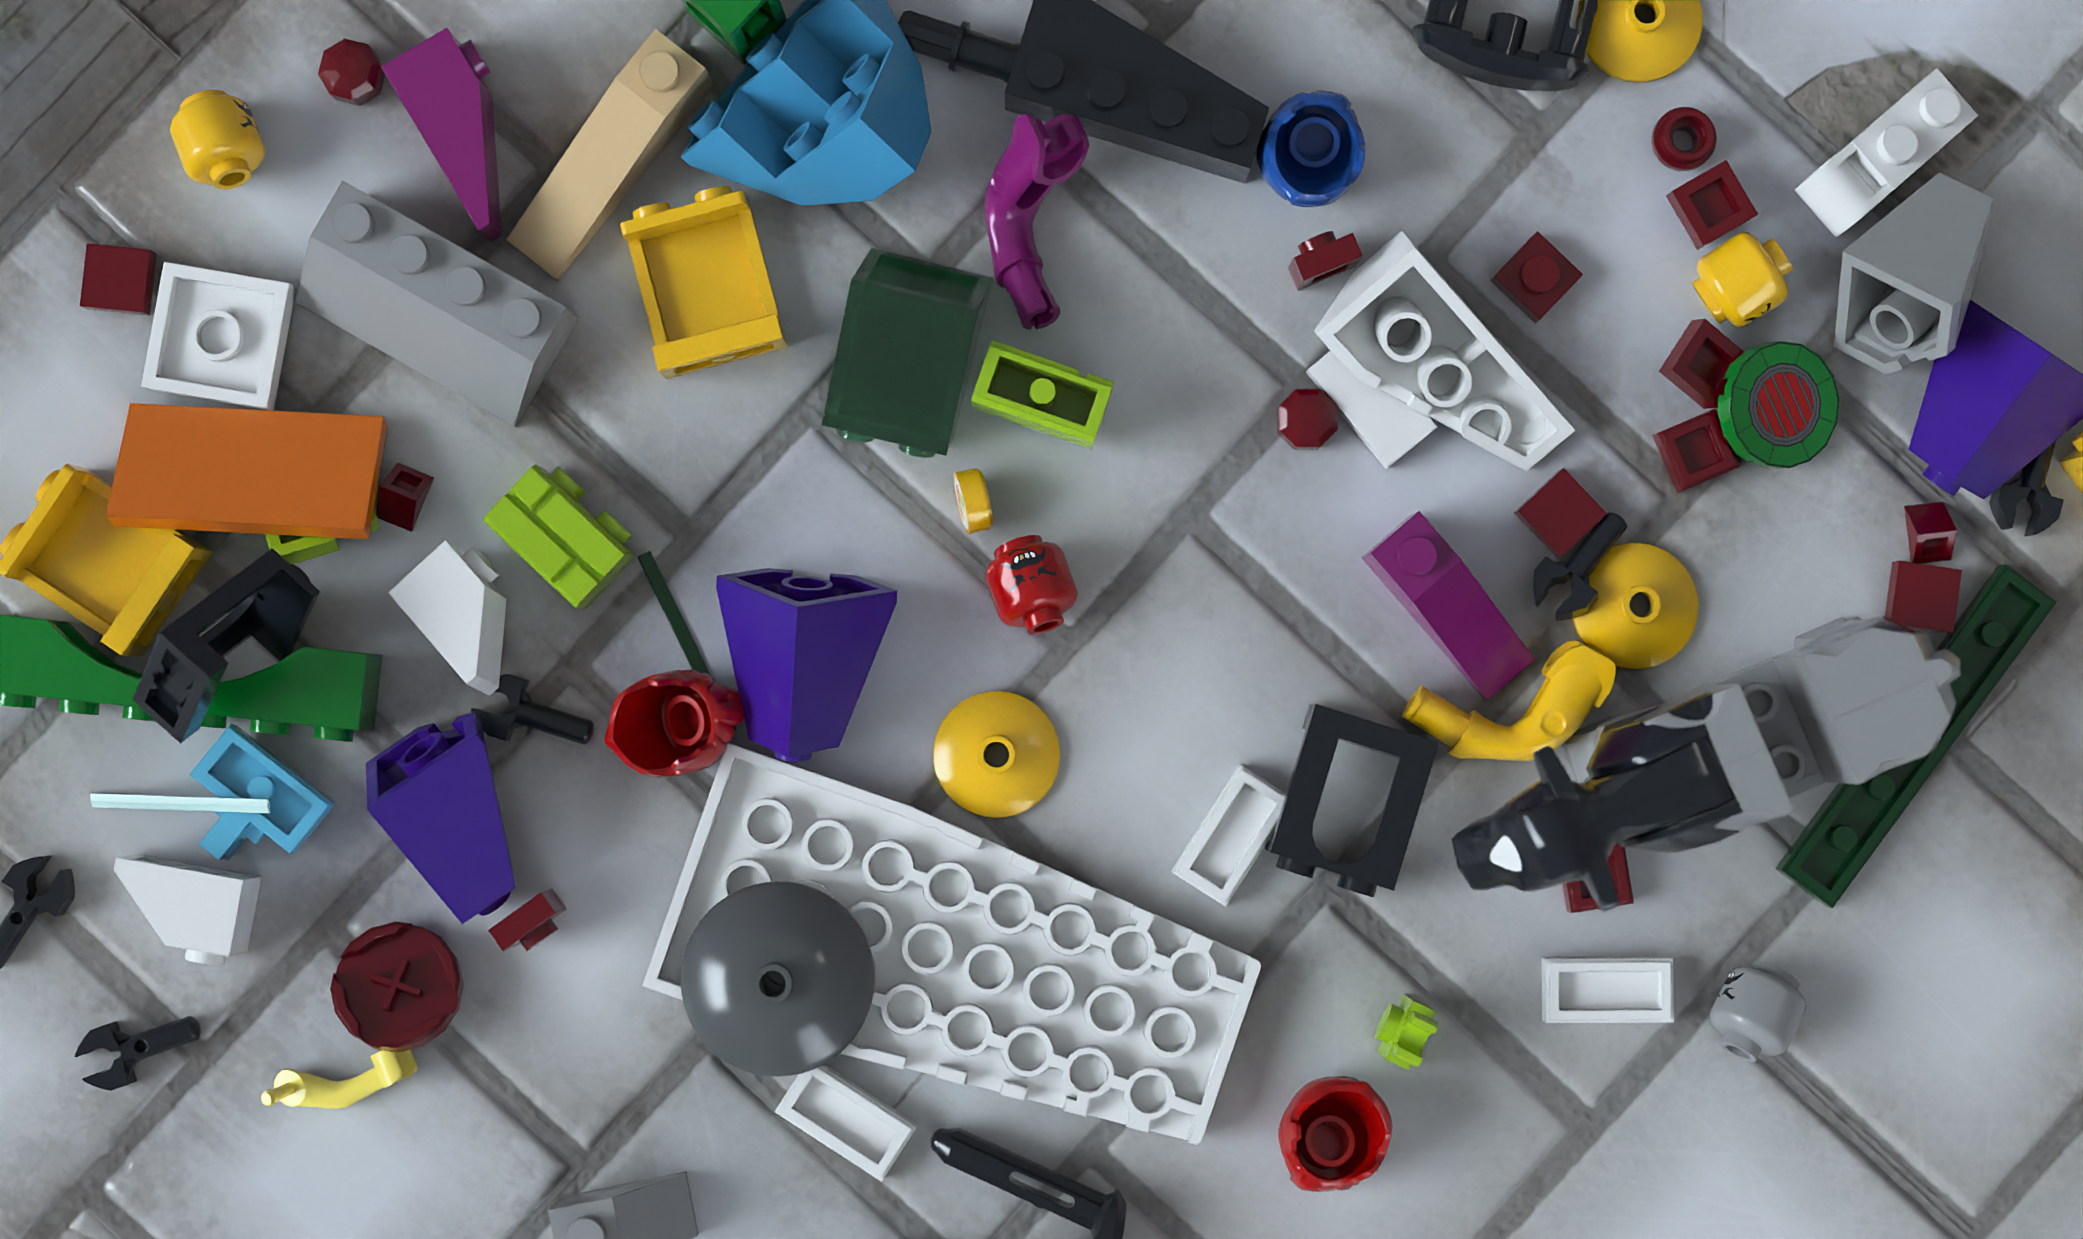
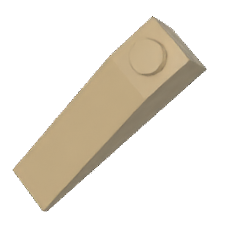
(611, 152)

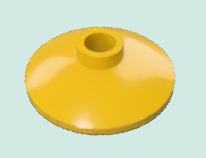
(1641, 50)
(1631, 639)
(1031, 748)

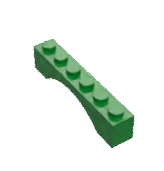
(308, 687)

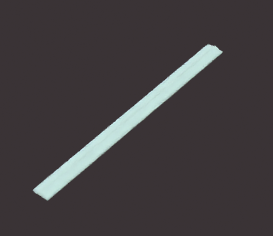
(180, 803)

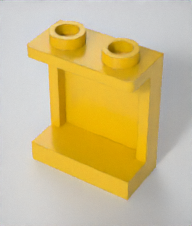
(704, 282)
(102, 574)

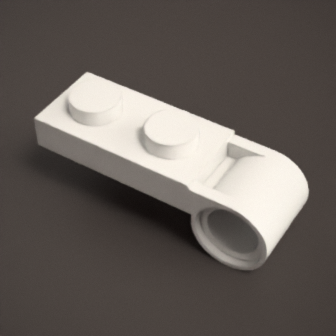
(1886, 153)

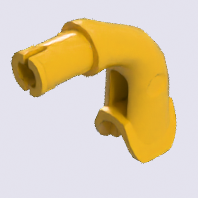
(1573, 686)

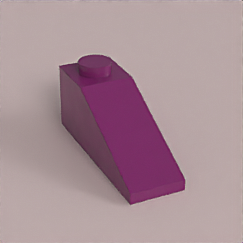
(455, 116)
(1449, 604)

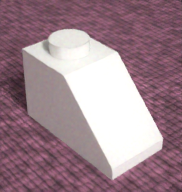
(458, 611)
(193, 905)

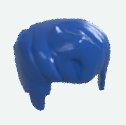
(1312, 149)

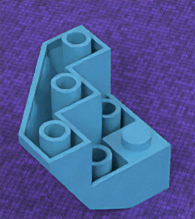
(820, 109)

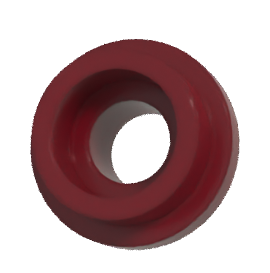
(1697, 126)

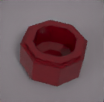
(351, 72)
(1307, 419)

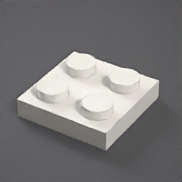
(218, 336)

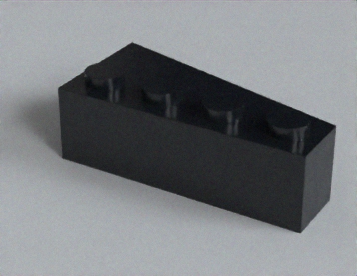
(1131, 90)

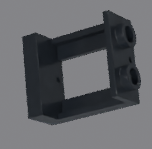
(186, 669)
(1294, 827)

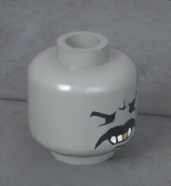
(1758, 1011)

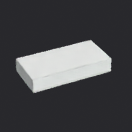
(1375, 416)
(1231, 836)
(1607, 989)
(847, 1119)

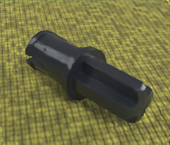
(958, 45)

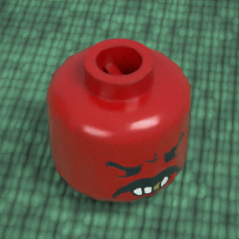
(1031, 584)

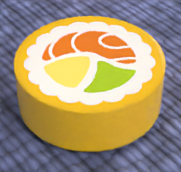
(973, 500)

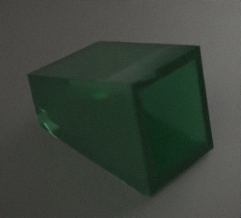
(905, 352)

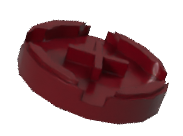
(397, 987)

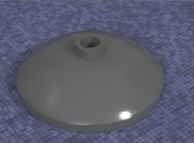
(815, 950)

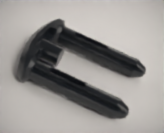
(1501, 57)
(994, 1165)

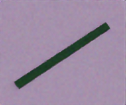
(672, 613)

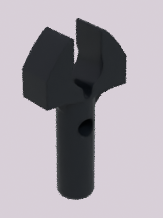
(2032, 485)
(1578, 569)
(532, 715)
(27, 906)
(134, 1048)

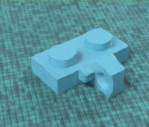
(245, 769)

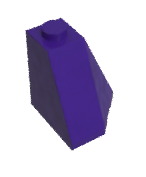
(1992, 406)
(801, 653)
(444, 814)

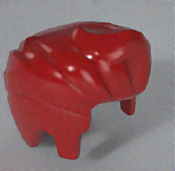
(673, 723)
(1334, 1134)

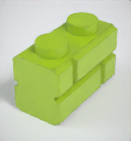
(1041, 394)
(560, 535)

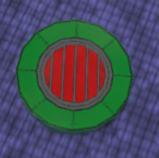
(1778, 405)

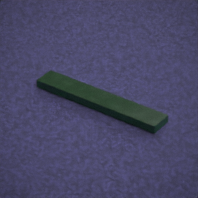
(1862, 814)

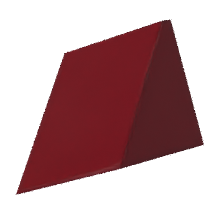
(403, 496)
(1930, 532)

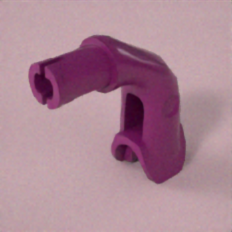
(1020, 181)

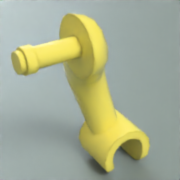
(309, 1090)

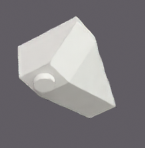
(1422, 344)

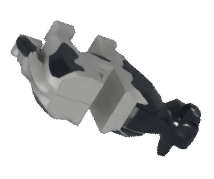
(1719, 757)

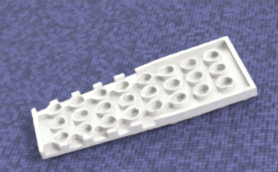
(978, 952)

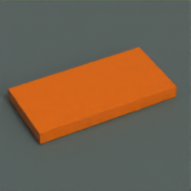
(248, 471)

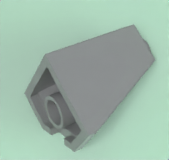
(1913, 277)

